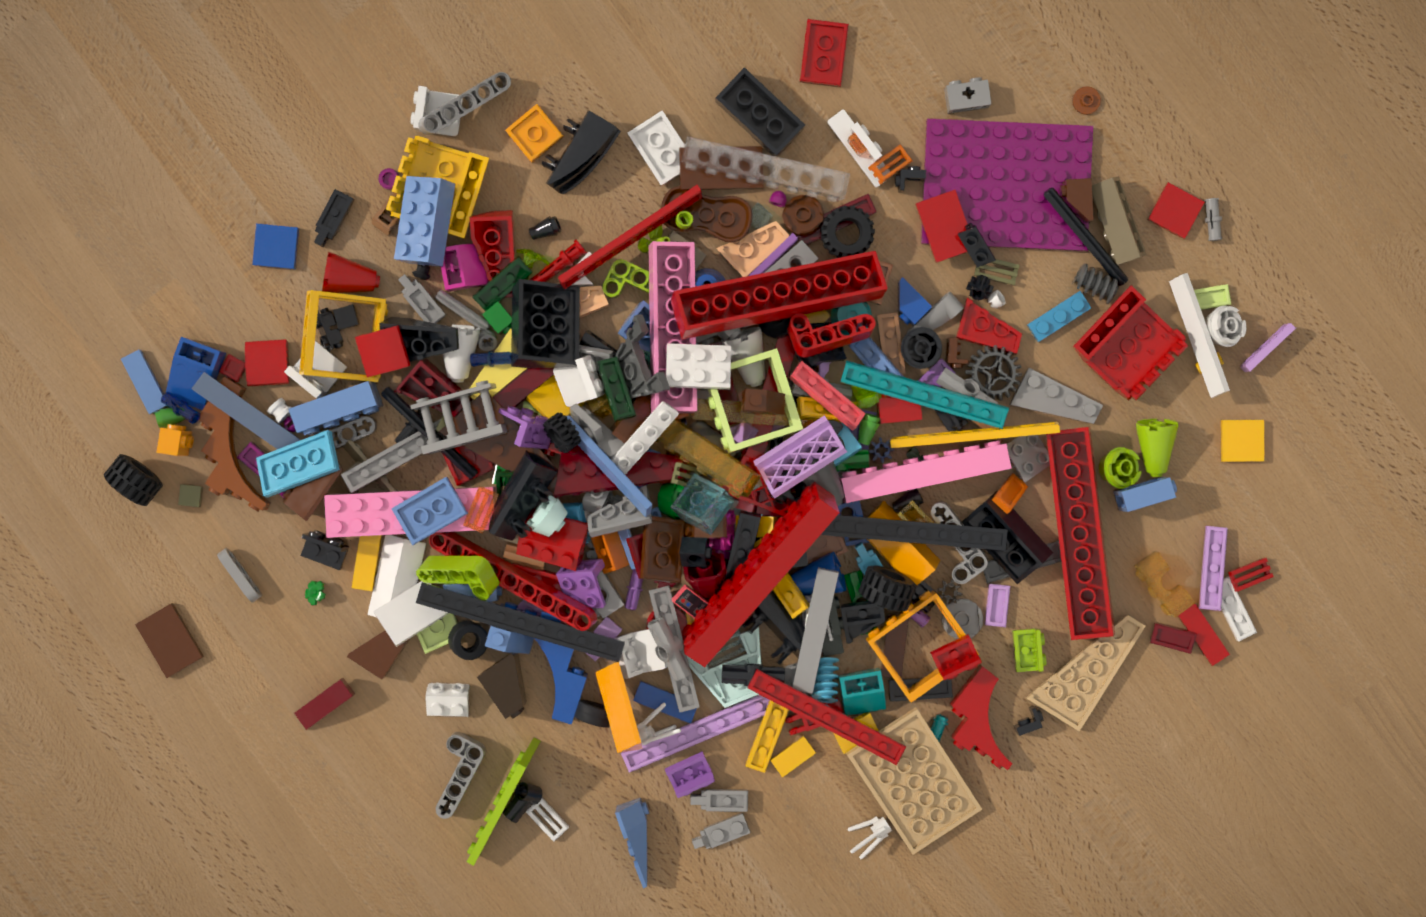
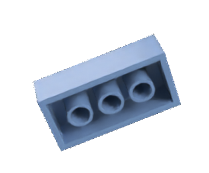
(424, 221)
(336, 407)

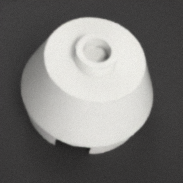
(1225, 326)

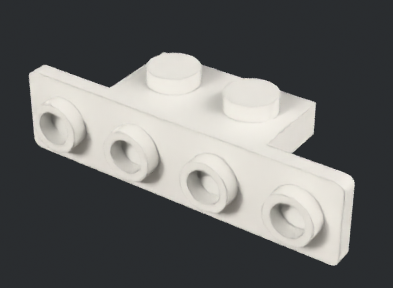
(845, 127)
(644, 436)

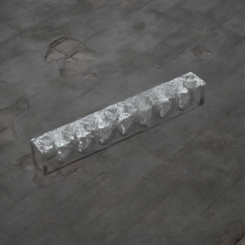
(838, 179)

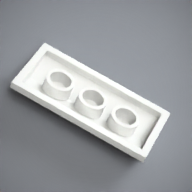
(396, 570)

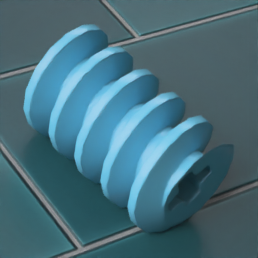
(824, 680)

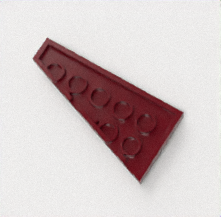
(581, 475)

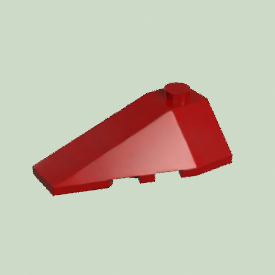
(494, 240)

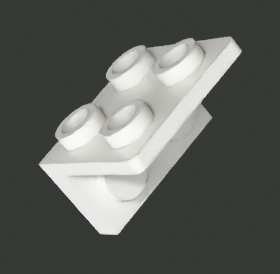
(323, 361)

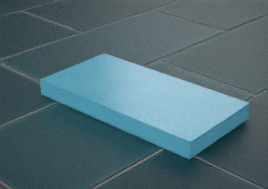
(297, 463)

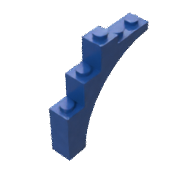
(568, 681)

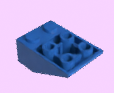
(188, 365)

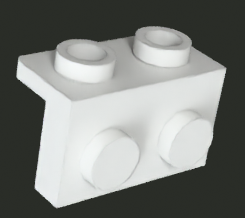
(447, 699)

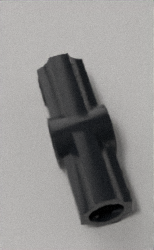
(743, 673)

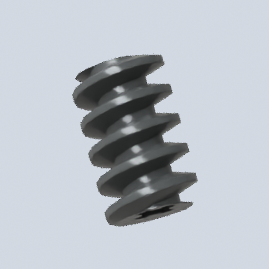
(1096, 283)

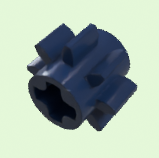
(884, 445)

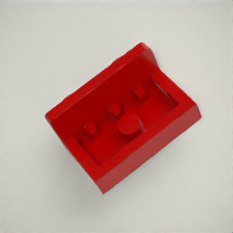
(956, 657)

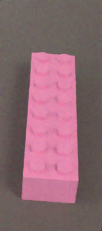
(669, 270)
(924, 473)
(372, 513)

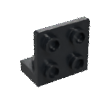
(829, 356)
(324, 550)

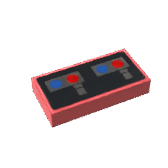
(689, 601)

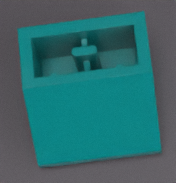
(862, 691)

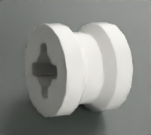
(279, 410)

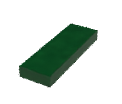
(502, 283)
(616, 389)

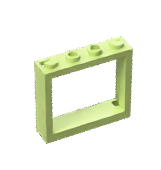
(783, 387)

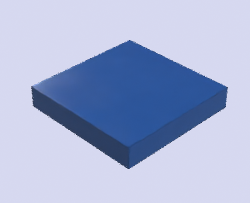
(275, 246)

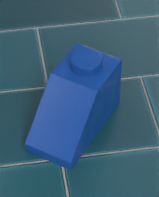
(910, 303)

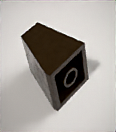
(505, 685)

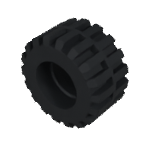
(854, 215)
(133, 480)
(887, 588)

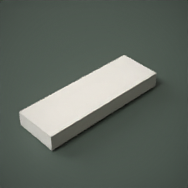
(1235, 612)

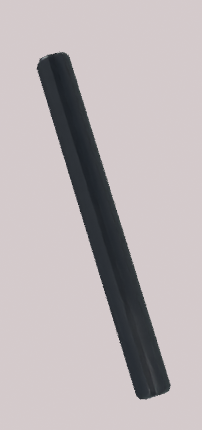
(1085, 236)
(417, 421)

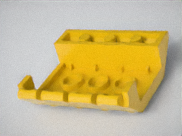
(439, 161)

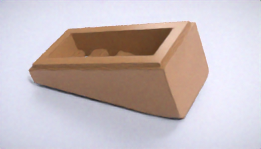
(386, 229)

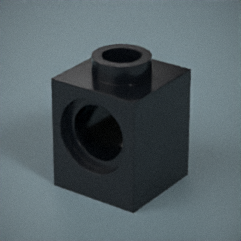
(695, 552)

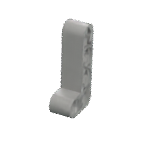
(967, 555)
(457, 777)

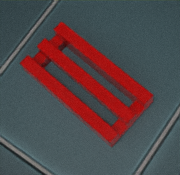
(1265, 568)

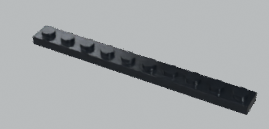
(917, 532)
(519, 622)

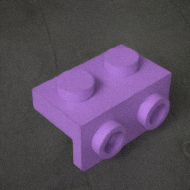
(690, 774)

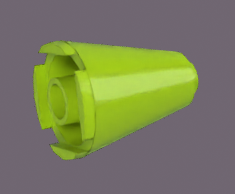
(1156, 443)

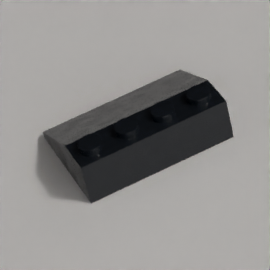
(544, 325)

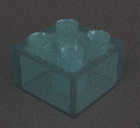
(702, 504)

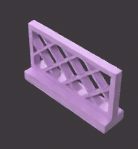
(796, 449)

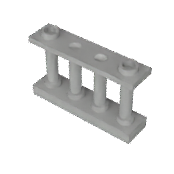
(473, 433)

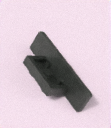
(834, 647)

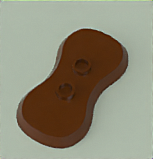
(723, 217)

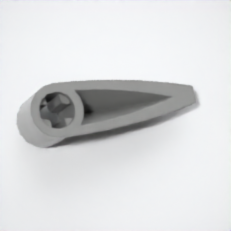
(940, 313)

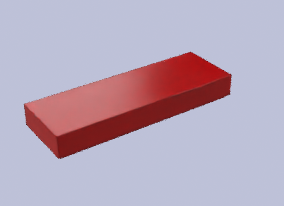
(1206, 637)

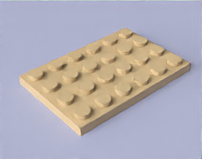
(921, 792)

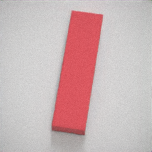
(827, 395)

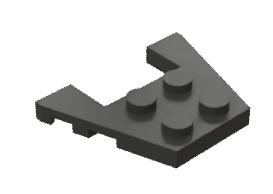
(633, 363)

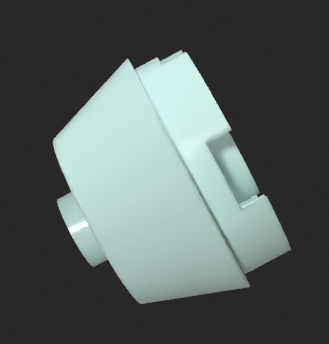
(548, 517)

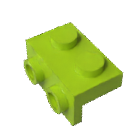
(1028, 650)

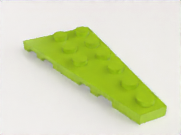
(501, 800)

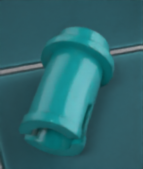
(939, 725)

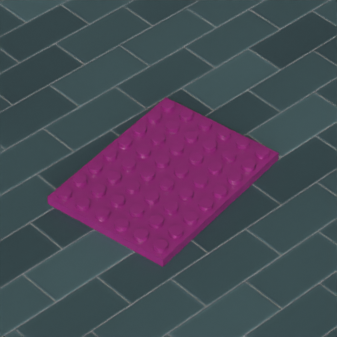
(1003, 177)

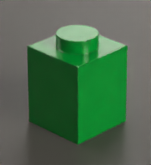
(498, 318)

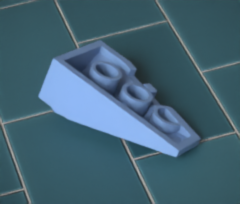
(633, 825)

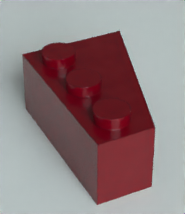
(430, 382)

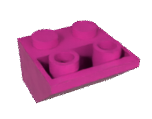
(462, 268)

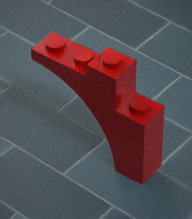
(974, 729)

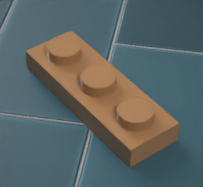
(891, 339)

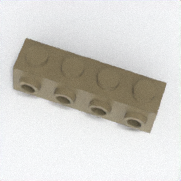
(1117, 221)

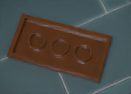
(706, 181)

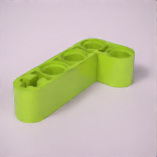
(628, 277)
(460, 570)

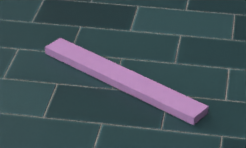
(697, 732)

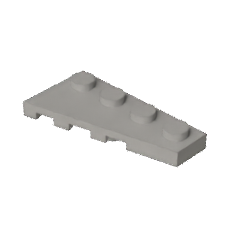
(1050, 397)

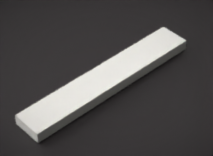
(1199, 335)

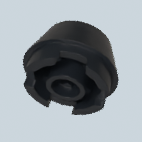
(921, 347)

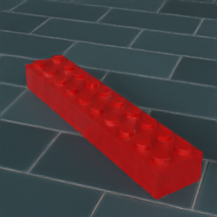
(778, 294)
(1080, 533)
(759, 573)

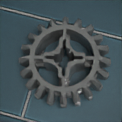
(997, 363)

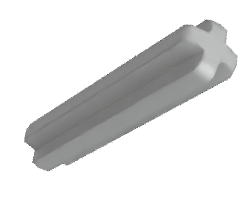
(462, 310)

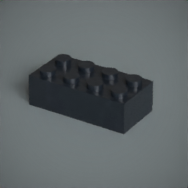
(760, 113)

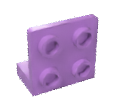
(531, 430)
(583, 583)

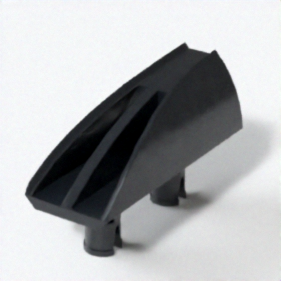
(584, 152)
(520, 496)
(777, 618)

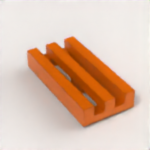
(878, 172)

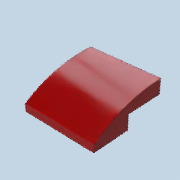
(382, 351)
(266, 362)

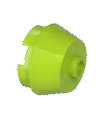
(1120, 467)

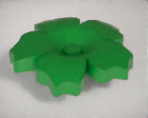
(314, 592)

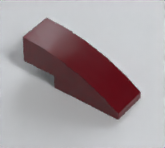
(324, 703)

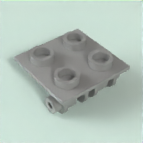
(1028, 456)

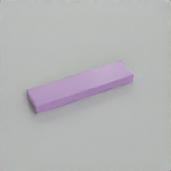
(1213, 568)

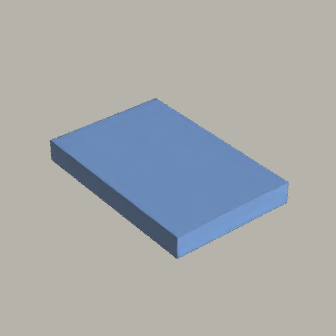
(429, 510)

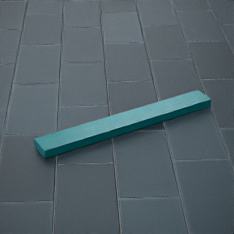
(924, 394)

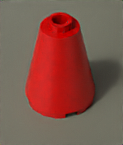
(348, 276)

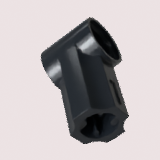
(524, 796)

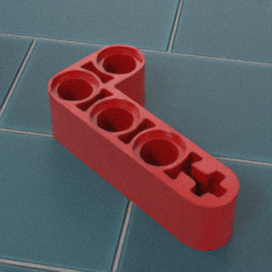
(832, 331)

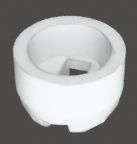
(997, 299)

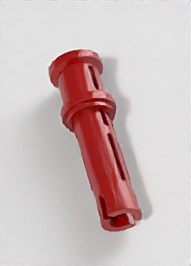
(565, 259)

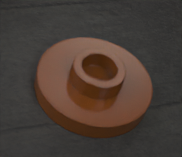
(1086, 100)

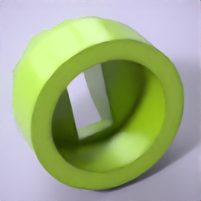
(687, 219)

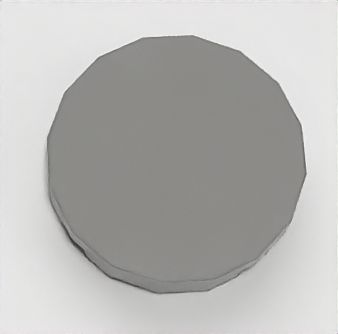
(967, 616)

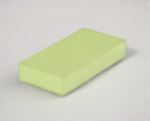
(1213, 296)

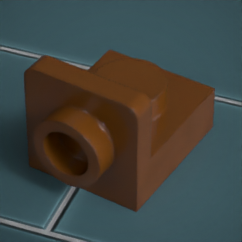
(953, 349)

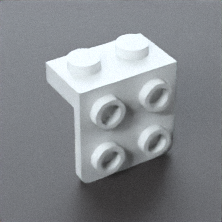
(428, 101)
(579, 382)
(639, 654)

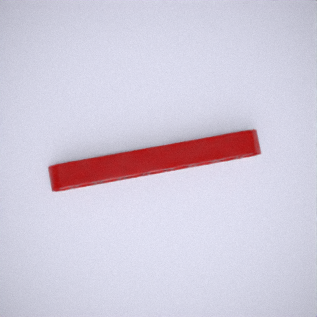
(523, 579)

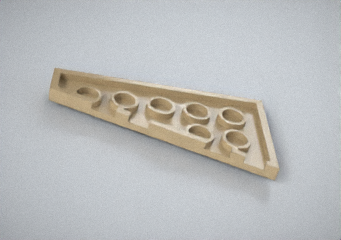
(1082, 681)

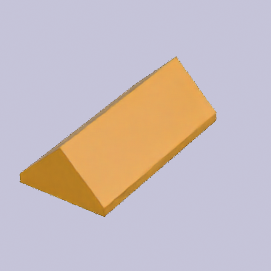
(910, 559)
(618, 708)

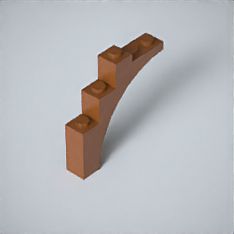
(221, 449)

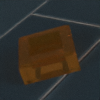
(856, 144)

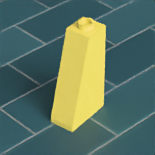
(499, 374)

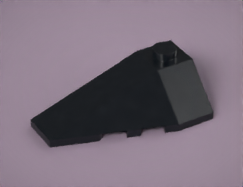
(424, 338)

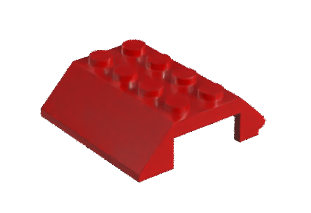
(1130, 345)

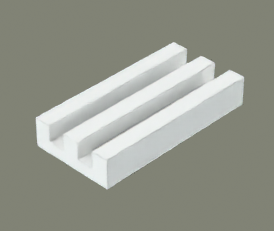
(529, 811)

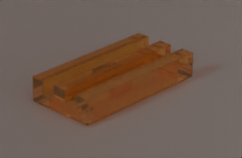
(467, 521)

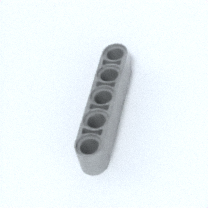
(473, 99)

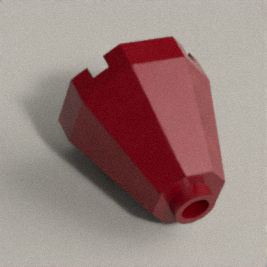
(707, 580)

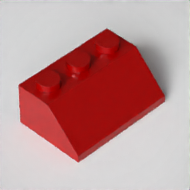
(560, 548)

